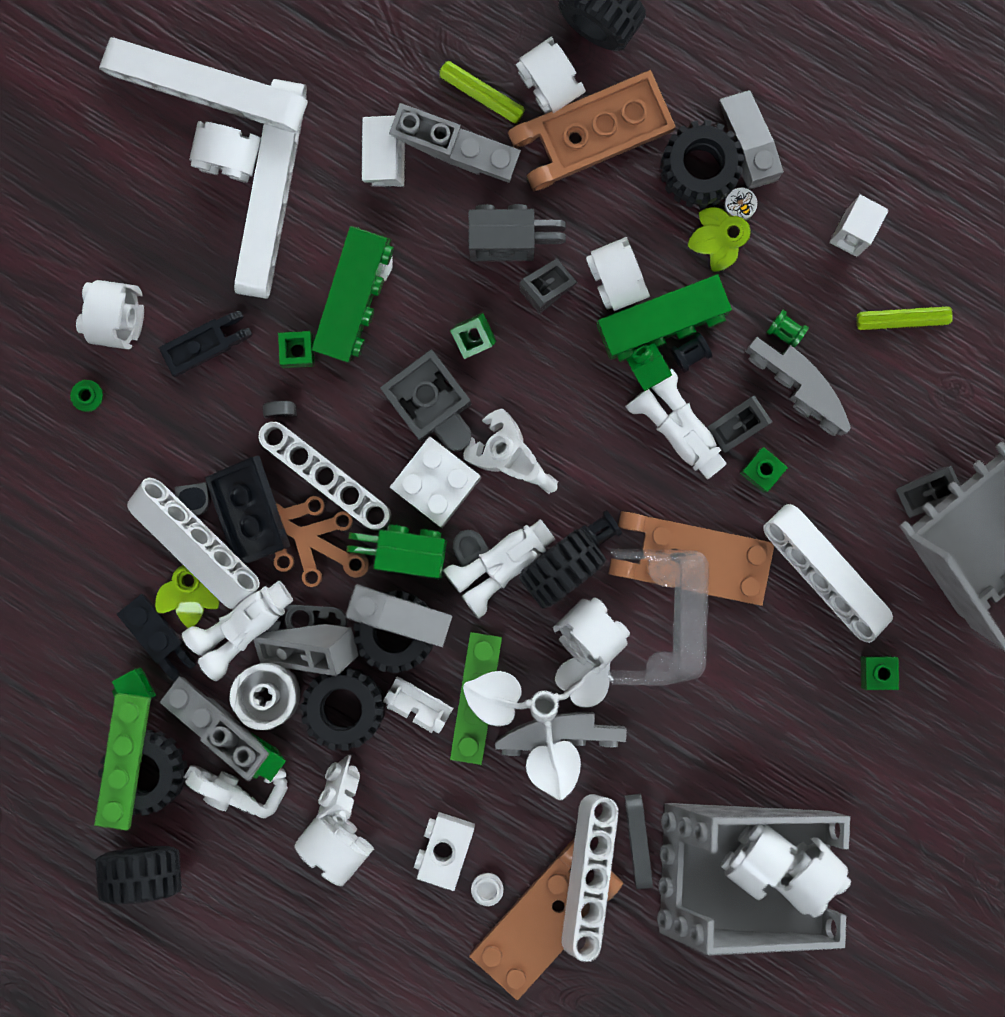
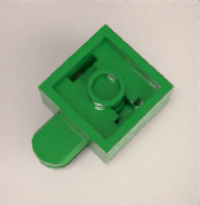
(404, 551)

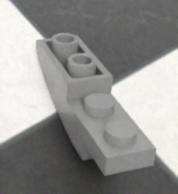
(452, 144)
(812, 392)
(573, 726)
(215, 727)

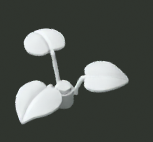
(494, 702)

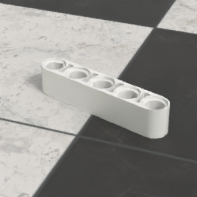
(310, 470)
(192, 543)
(828, 573)
(597, 891)

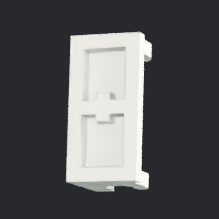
(381, 153)

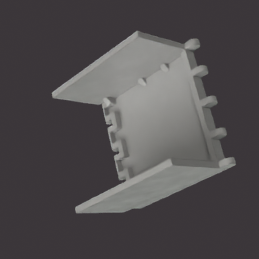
(966, 544)

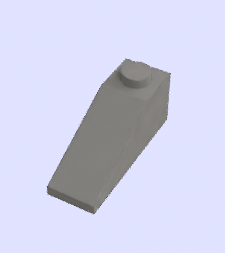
(761, 157)
(398, 615)
(310, 649)

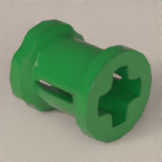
(787, 329)

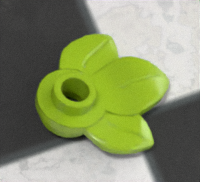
(715, 240)
(186, 600)

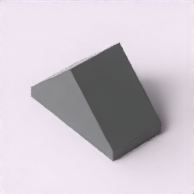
(546, 285)
(739, 424)
(928, 488)

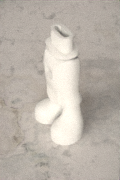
(681, 427)
(501, 564)
(240, 627)

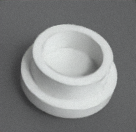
(487, 889)

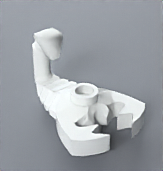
(508, 453)
(224, 791)

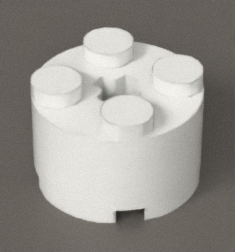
(551, 75)
(224, 149)
(619, 274)
(110, 314)
(592, 634)
(251, 707)
(333, 848)
(758, 860)
(813, 878)

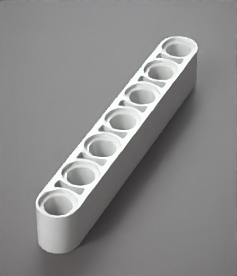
(203, 85)
(267, 205)

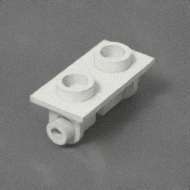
(429, 711)
(340, 782)

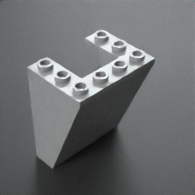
(715, 913)

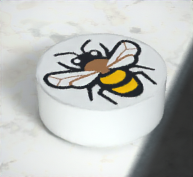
(741, 203)

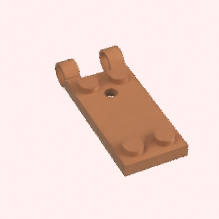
(607, 123)
(736, 563)
(531, 931)

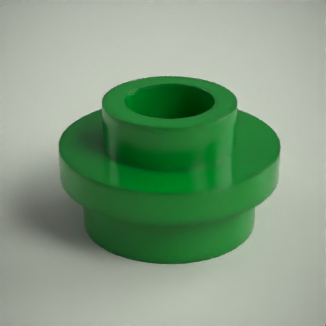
(95, 399)

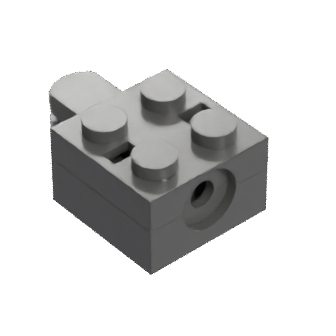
(509, 233)
(430, 402)

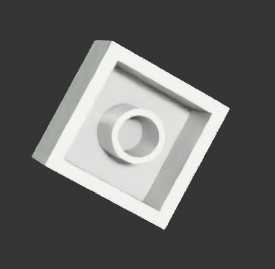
(435, 482)

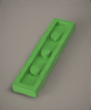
(469, 729)
(122, 761)

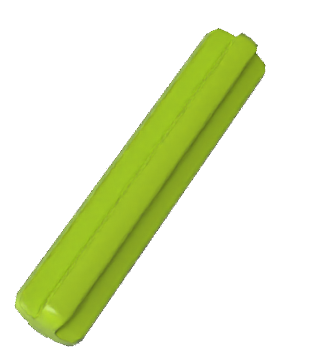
(481, 92)
(904, 318)

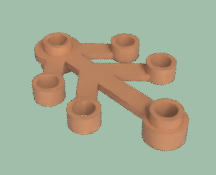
(307, 538)

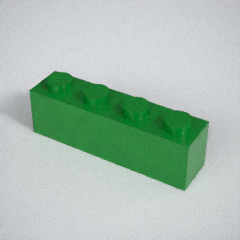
(352, 293)
(664, 317)

